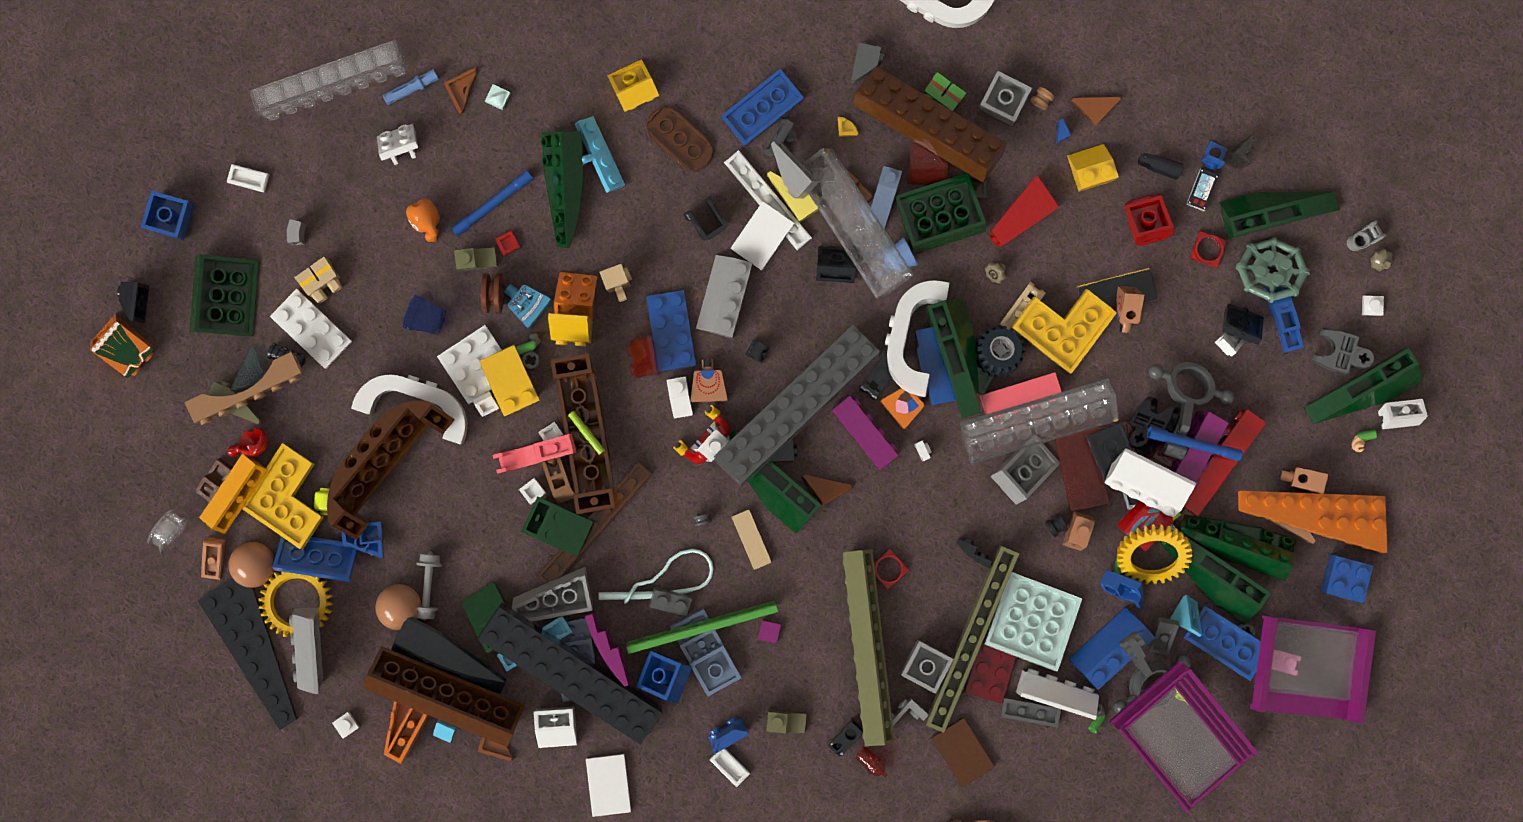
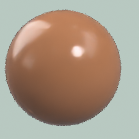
(251, 564)
(396, 605)

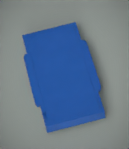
(932, 363)

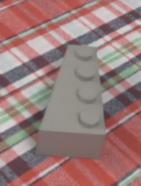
(557, 598)

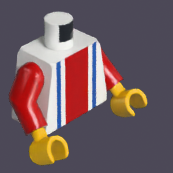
(710, 442)

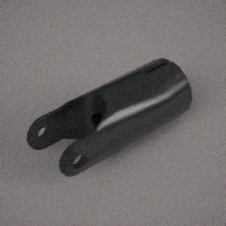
(1161, 165)

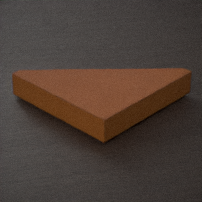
(460, 87)
(1095, 107)
(825, 489)
(494, 749)

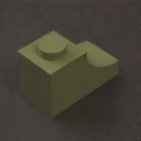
(475, 259)
(785, 722)

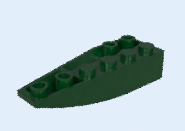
(563, 180)
(1273, 209)
(958, 351)
(1370, 388)
(782, 495)
(1244, 544)
(1223, 583)

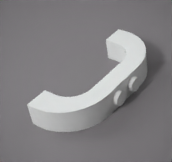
(950, 17)
(920, 294)
(370, 393)

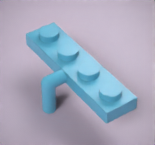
(599, 154)

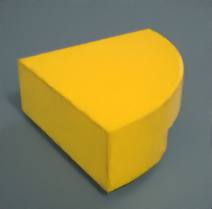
(846, 127)

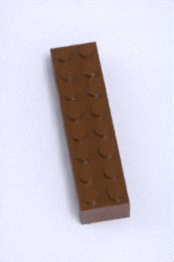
(929, 124)
(443, 696)

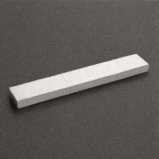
(762, 192)

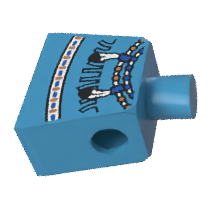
(527, 304)

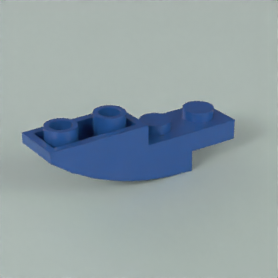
(1286, 322)

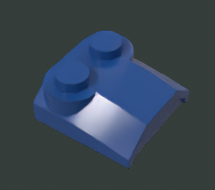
(727, 735)

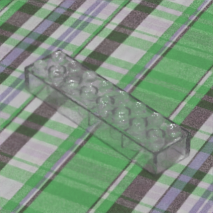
(329, 80)
(856, 225)
(1039, 421)

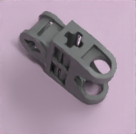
(1344, 353)

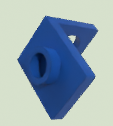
(1212, 162)

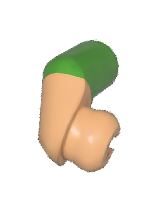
(1360, 439)

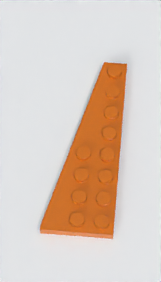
(1336, 516)

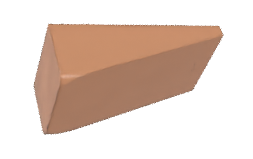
(212, 557)

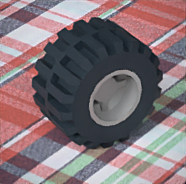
(999, 351)

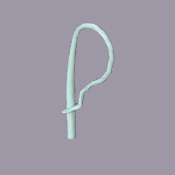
(626, 596)

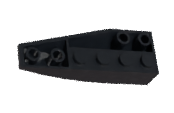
(439, 651)

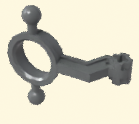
(1187, 404)
(1132, 646)

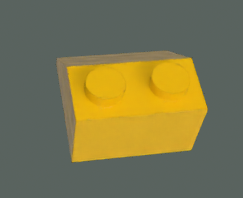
(633, 85)
(1092, 167)

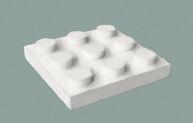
(463, 363)

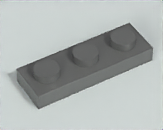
(1030, 712)

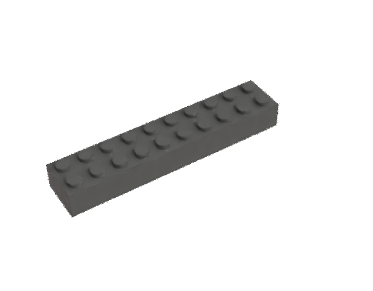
(796, 406)

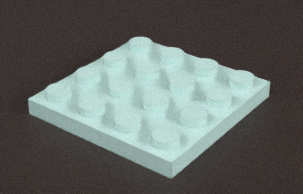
(1033, 621)

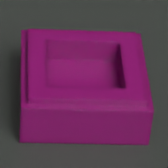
(769, 631)

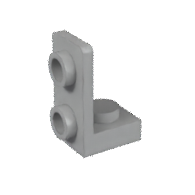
(916, 711)

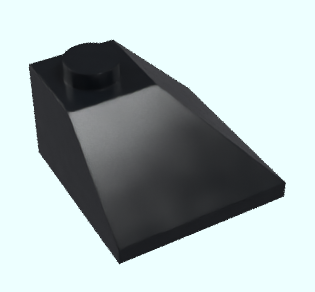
(134, 300)

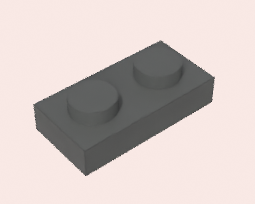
(670, 601)
(1164, 636)

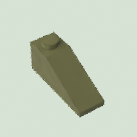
(246, 412)

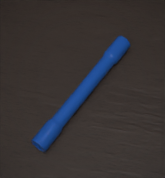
(467, 222)
(1165, 436)

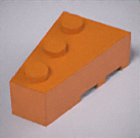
(403, 731)

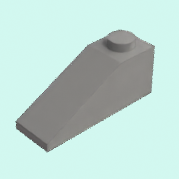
(793, 172)

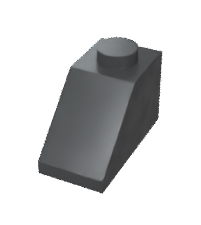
(866, 60)

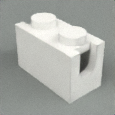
(1402, 413)

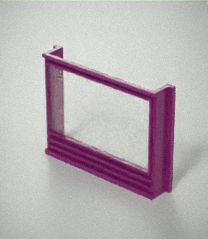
(1313, 669)
(1184, 735)

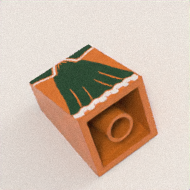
(121, 346)

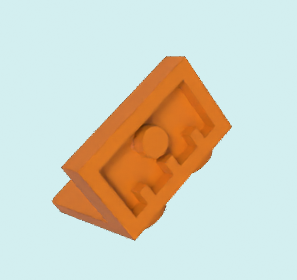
(575, 294)

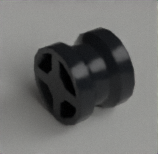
(1056, 525)

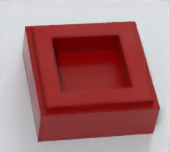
(508, 243)

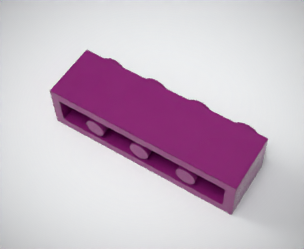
(865, 433)

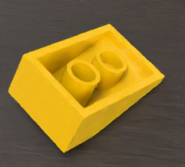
(570, 329)
(509, 380)

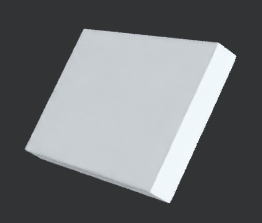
(762, 235)
(608, 785)

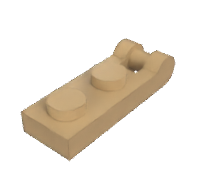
(1021, 304)

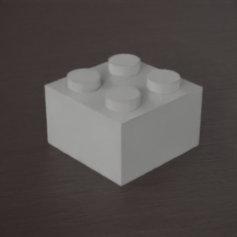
(1004, 98)
(926, 666)

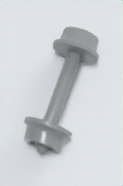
(429, 561)

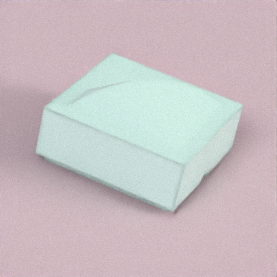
(497, 97)

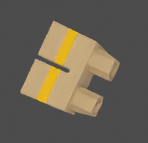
(326, 278)

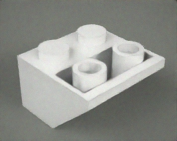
(555, 726)

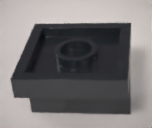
(835, 265)

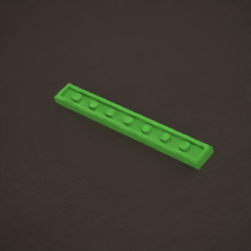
(701, 627)

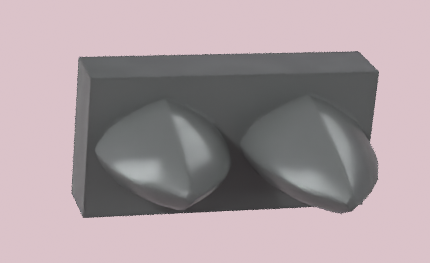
(783, 131)

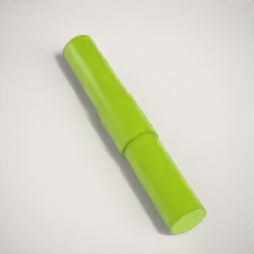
(586, 432)

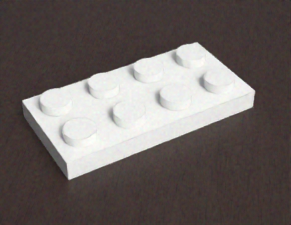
(311, 329)

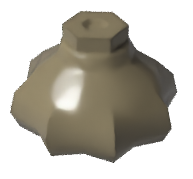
(1381, 260)
(995, 272)

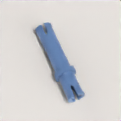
(406, 89)

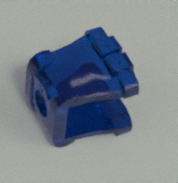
(424, 316)

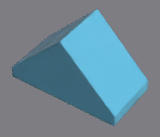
(1188, 615)

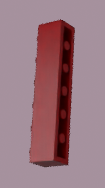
(1239, 436)

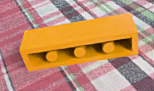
(233, 494)

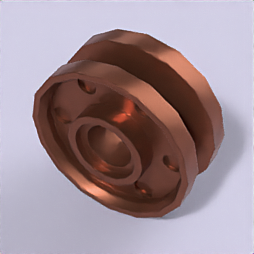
(492, 293)

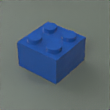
(167, 215)
(1346, 578)
(664, 677)

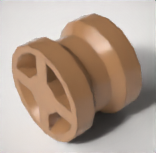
(1042, 98)

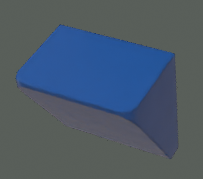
(1062, 131)

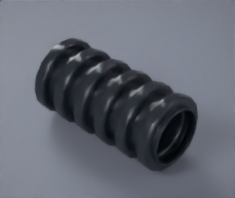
(277, 351)

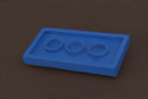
(762, 107)
(671, 331)
(318, 558)
(1227, 643)

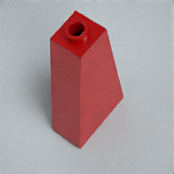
(1027, 210)

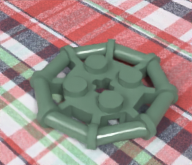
(1272, 259)

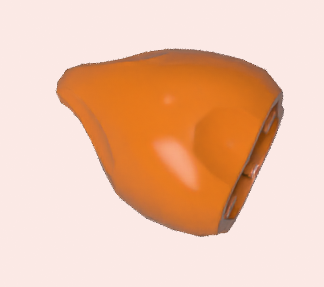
(424, 218)

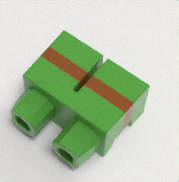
(938, 86)

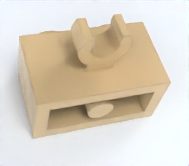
(616, 279)

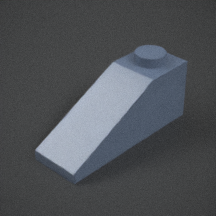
(885, 193)

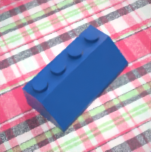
(1102, 654)

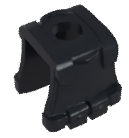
(710, 202)

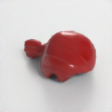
(251, 444)

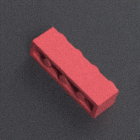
(1021, 393)

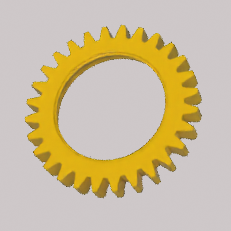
(1127, 547)
(270, 594)

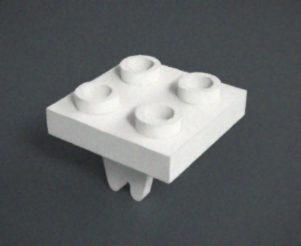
(397, 142)

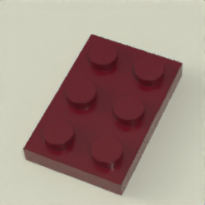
(990, 674)

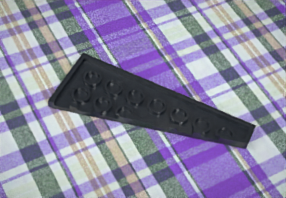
(243, 630)

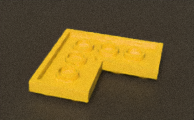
(1069, 338)
(275, 502)

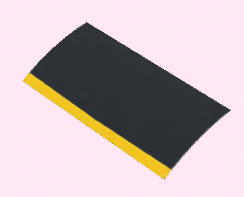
(1107, 288)

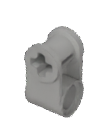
(1368, 235)

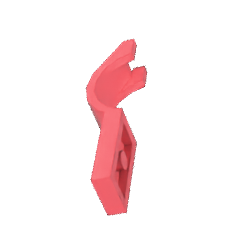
(536, 453)

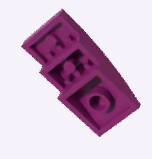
(611, 654)

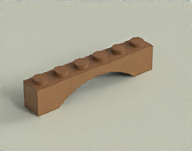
(282, 370)

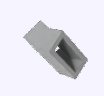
(296, 232)

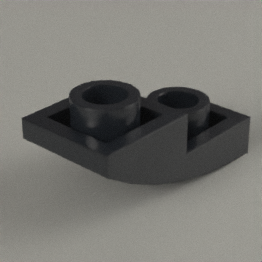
(969, 549)

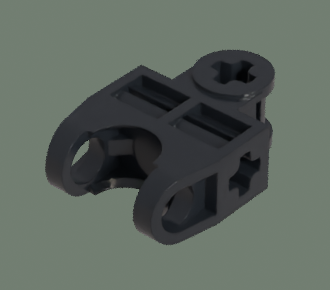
(1147, 417)

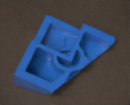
(369, 541)
(1123, 588)

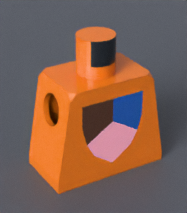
(903, 406)

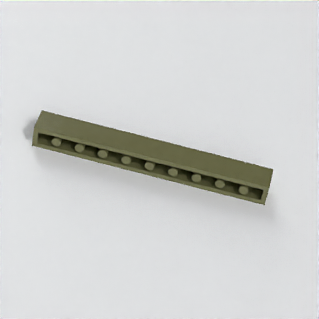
(971, 638)
(868, 648)

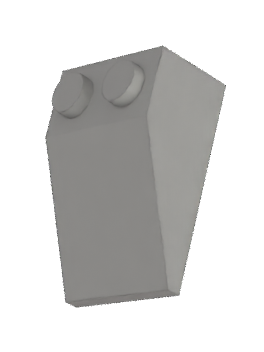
(1025, 471)

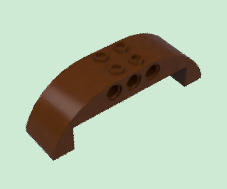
(375, 458)
(590, 471)

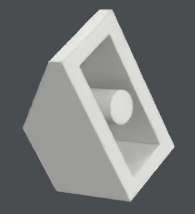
(679, 397)

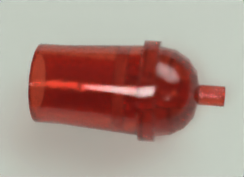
(871, 762)

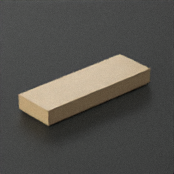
(751, 539)

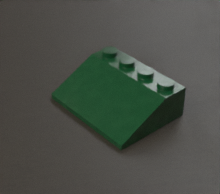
(940, 213)
(223, 295)

